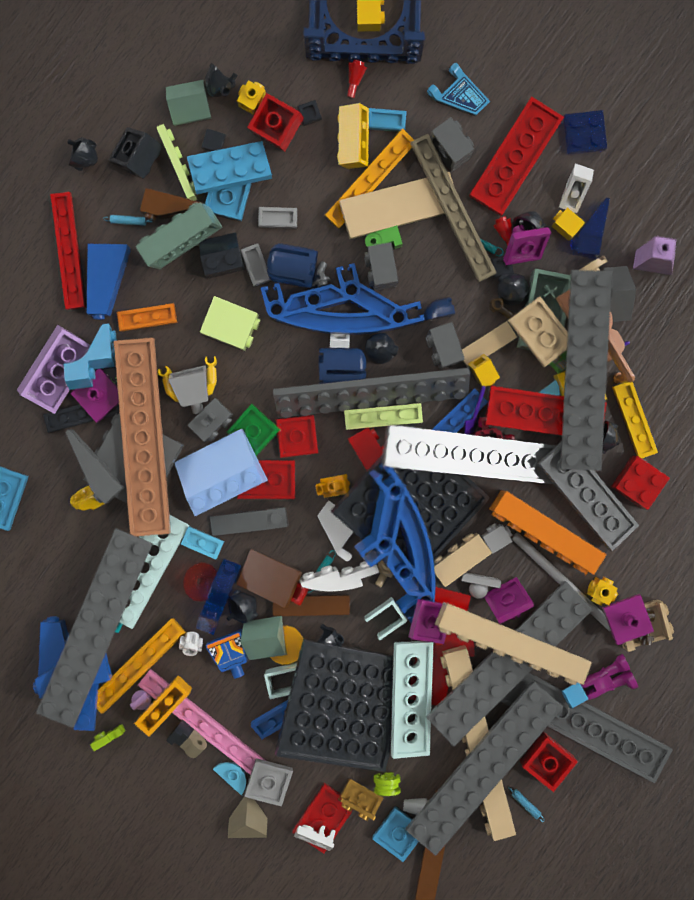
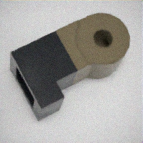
(187, 739)

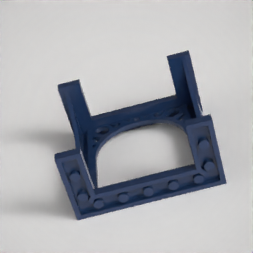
(409, 50)

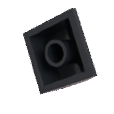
(136, 152)
(221, 255)

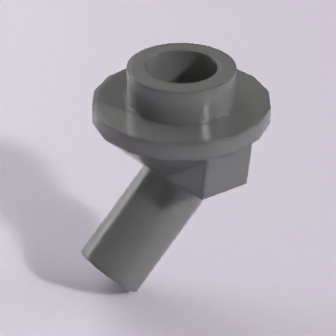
(320, 278)

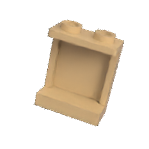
(661, 626)

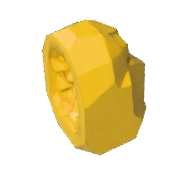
(84, 500)

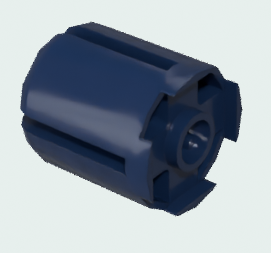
(292, 265)
(341, 365)

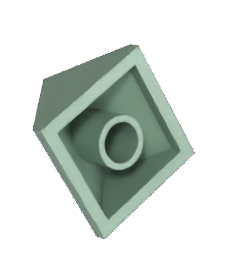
(188, 102)
(263, 638)

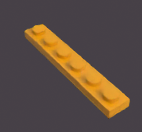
(373, 174)
(139, 664)

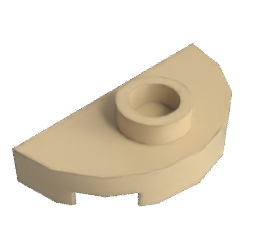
(594, 266)

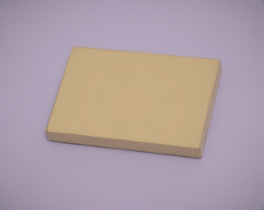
(540, 331)

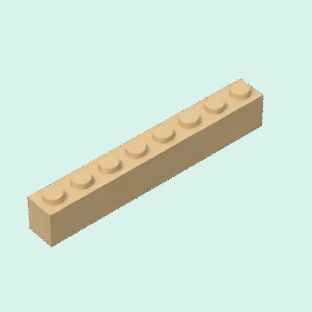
(513, 643)

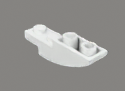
(331, 580)

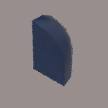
(439, 309)

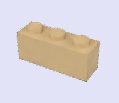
(460, 558)

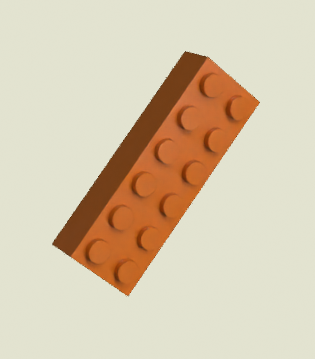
(549, 533)

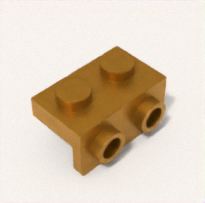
(360, 799)

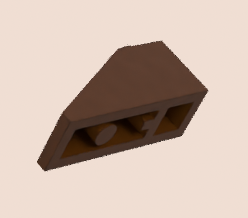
(163, 205)

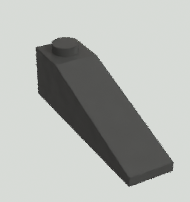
(99, 476)
(249, 521)

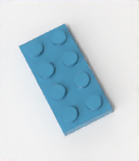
(229, 167)

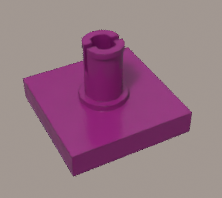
(526, 245)
(100, 398)
(508, 600)
(628, 619)
(423, 622)

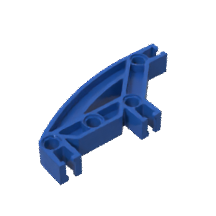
(305, 316)
(396, 509)

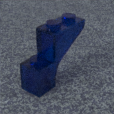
(218, 596)

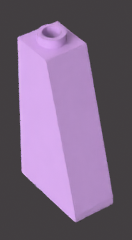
(656, 256)

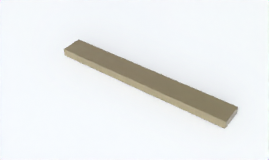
(453, 208)

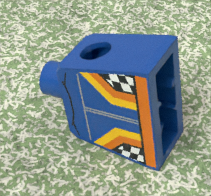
(228, 653)

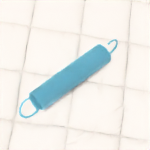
(131, 220)
(526, 804)

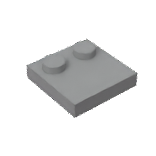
(268, 782)

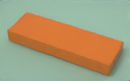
(146, 317)

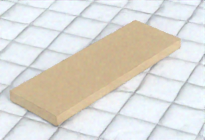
(390, 207)

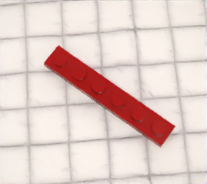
(68, 250)

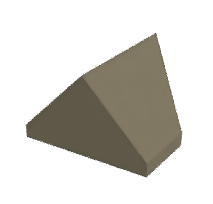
(247, 821)

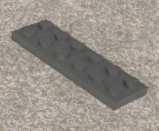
(590, 500)

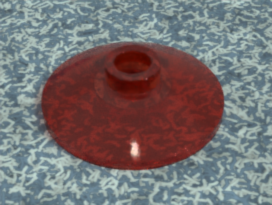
(206, 574)

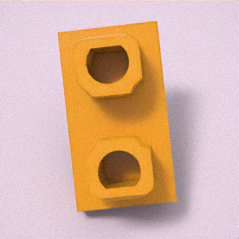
(333, 486)

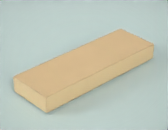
(489, 343)

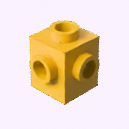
(251, 96)
(597, 586)

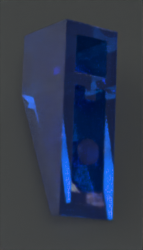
(589, 239)

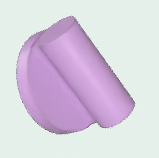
(140, 700)

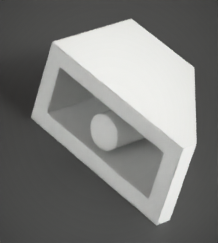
(576, 188)

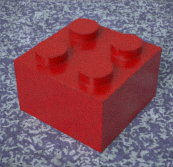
(275, 122)
(367, 447)
(640, 482)
(548, 761)

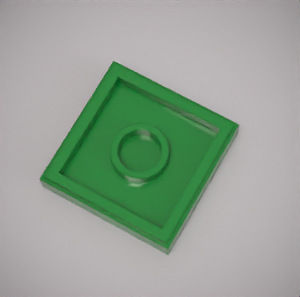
(257, 428)

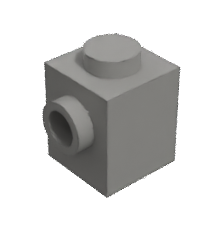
(497, 537)

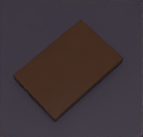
(269, 578)

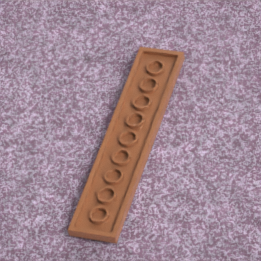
(142, 437)

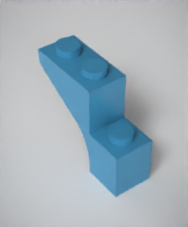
(100, 355)

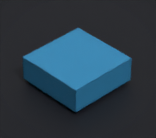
(574, 695)

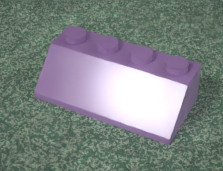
(45, 379)

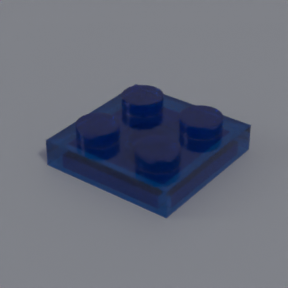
(585, 132)

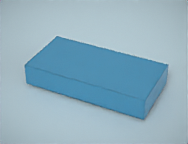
(387, 119)

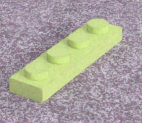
(175, 155)
(383, 416)

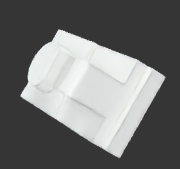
(307, 834)

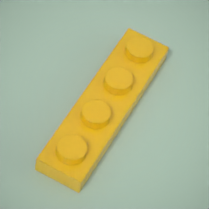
(635, 419)

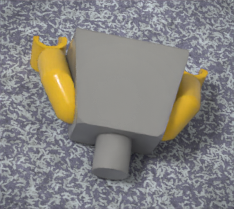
(191, 385)

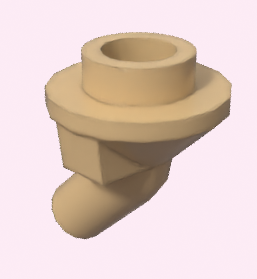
(384, 572)

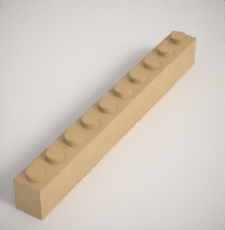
(495, 805)

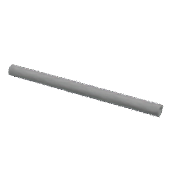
(557, 575)

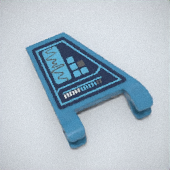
(461, 94)

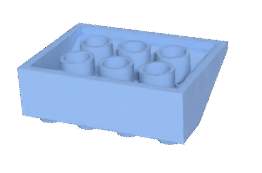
(219, 472)

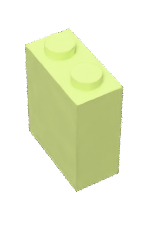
(230, 323)

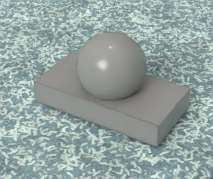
(479, 584)

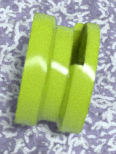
(387, 784)

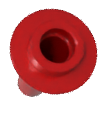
(356, 72)
(504, 228)

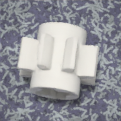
(190, 643)

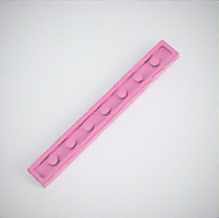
(204, 725)

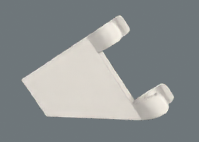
(335, 530)

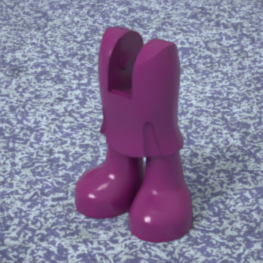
(603, 682)

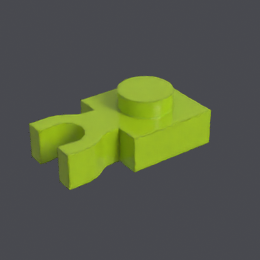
(104, 738)

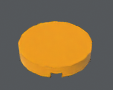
(293, 644)

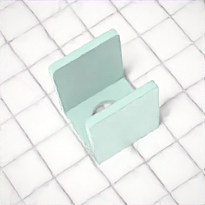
(394, 625)
(275, 671)

